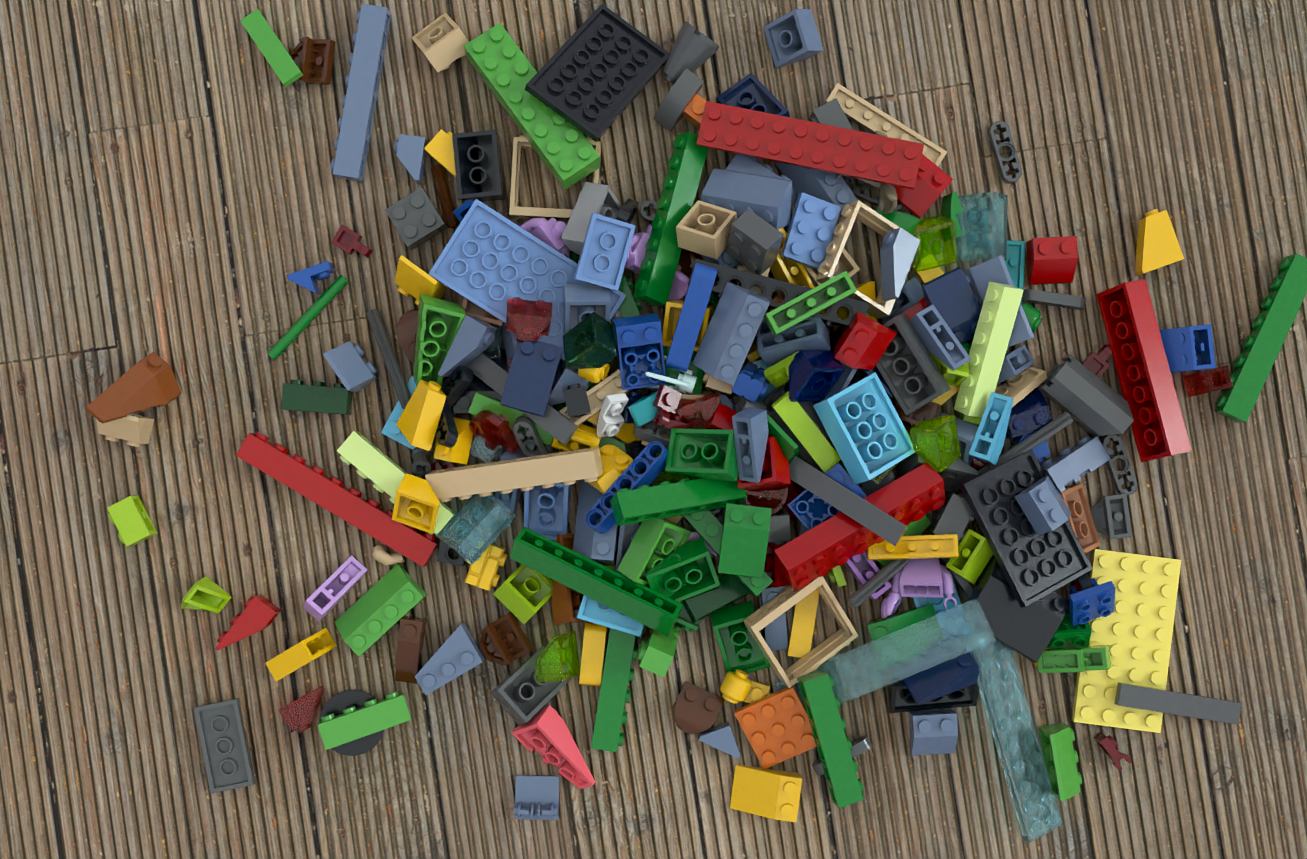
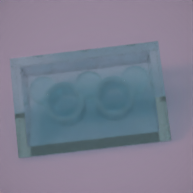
(982, 227)
(476, 527)

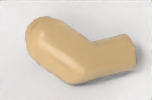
(385, 558)

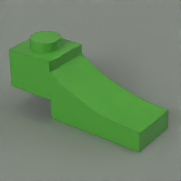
(1075, 659)

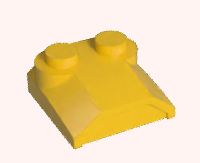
(614, 464)

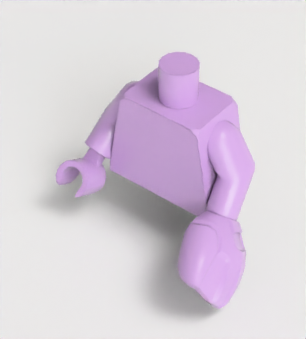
(548, 232)
(636, 255)
(919, 579)

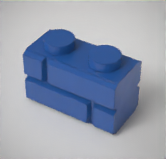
(751, 382)

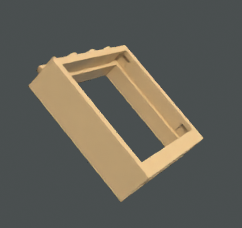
(533, 212)
(875, 221)
(821, 653)

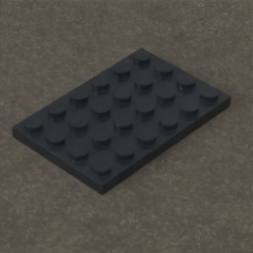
(597, 72)
(1029, 561)

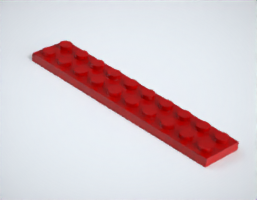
(810, 145)

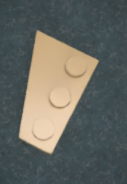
(1022, 384)

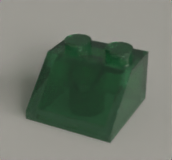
(589, 343)

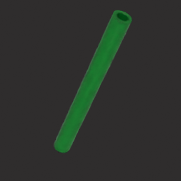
(307, 317)

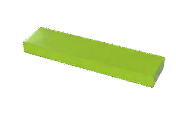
(806, 432)

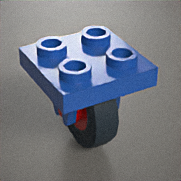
(1090, 600)

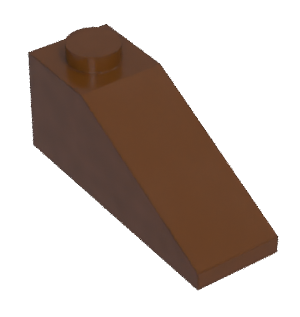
(409, 648)

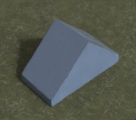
(721, 738)

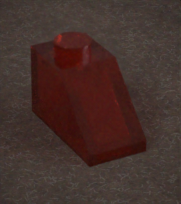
(302, 711)

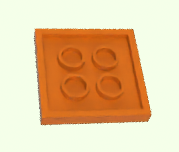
(777, 726)

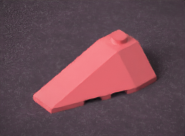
(552, 739)

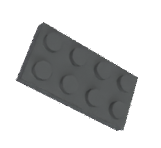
(224, 745)

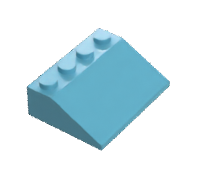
(864, 428)

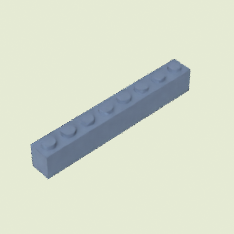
(361, 93)

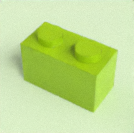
(131, 521)
(973, 557)

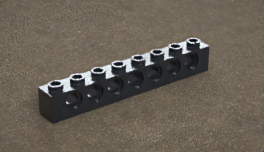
(788, 290)

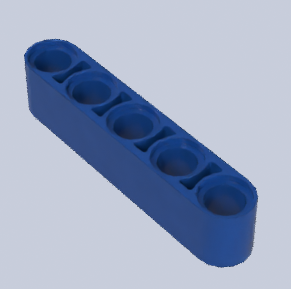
(691, 317)
(655, 465)

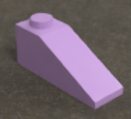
(334, 588)

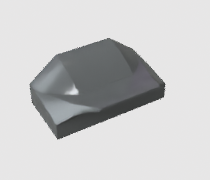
(1112, 516)

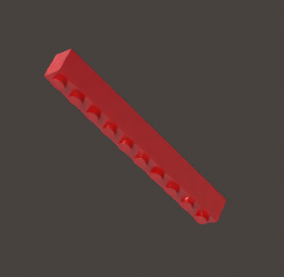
(337, 498)

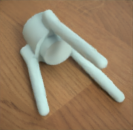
(684, 383)

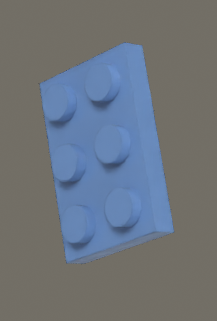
(810, 230)
(604, 251)

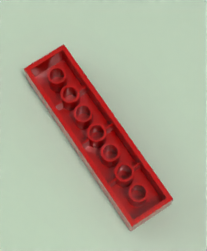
(1143, 370)
(842, 537)

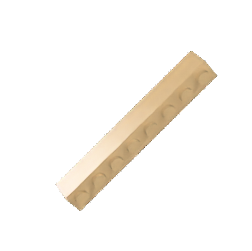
(516, 473)

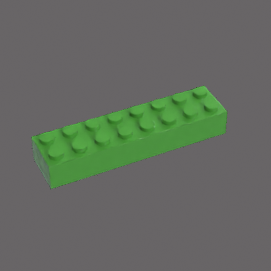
(553, 138)

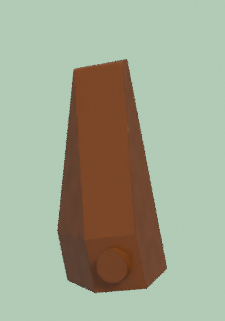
(141, 387)
(565, 600)

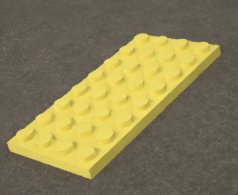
(1136, 634)

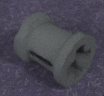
(421, 461)

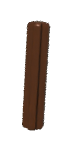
(444, 196)

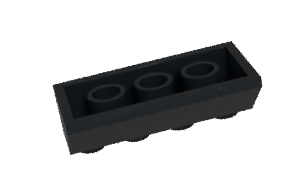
(902, 701)

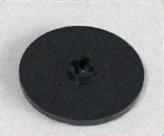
(342, 701)

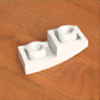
(610, 415)

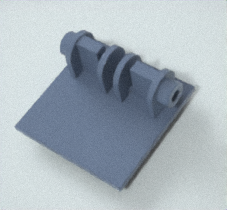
(536, 797)

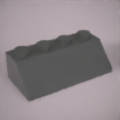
(910, 368)

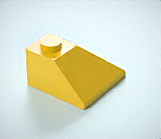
(460, 451)
(416, 504)

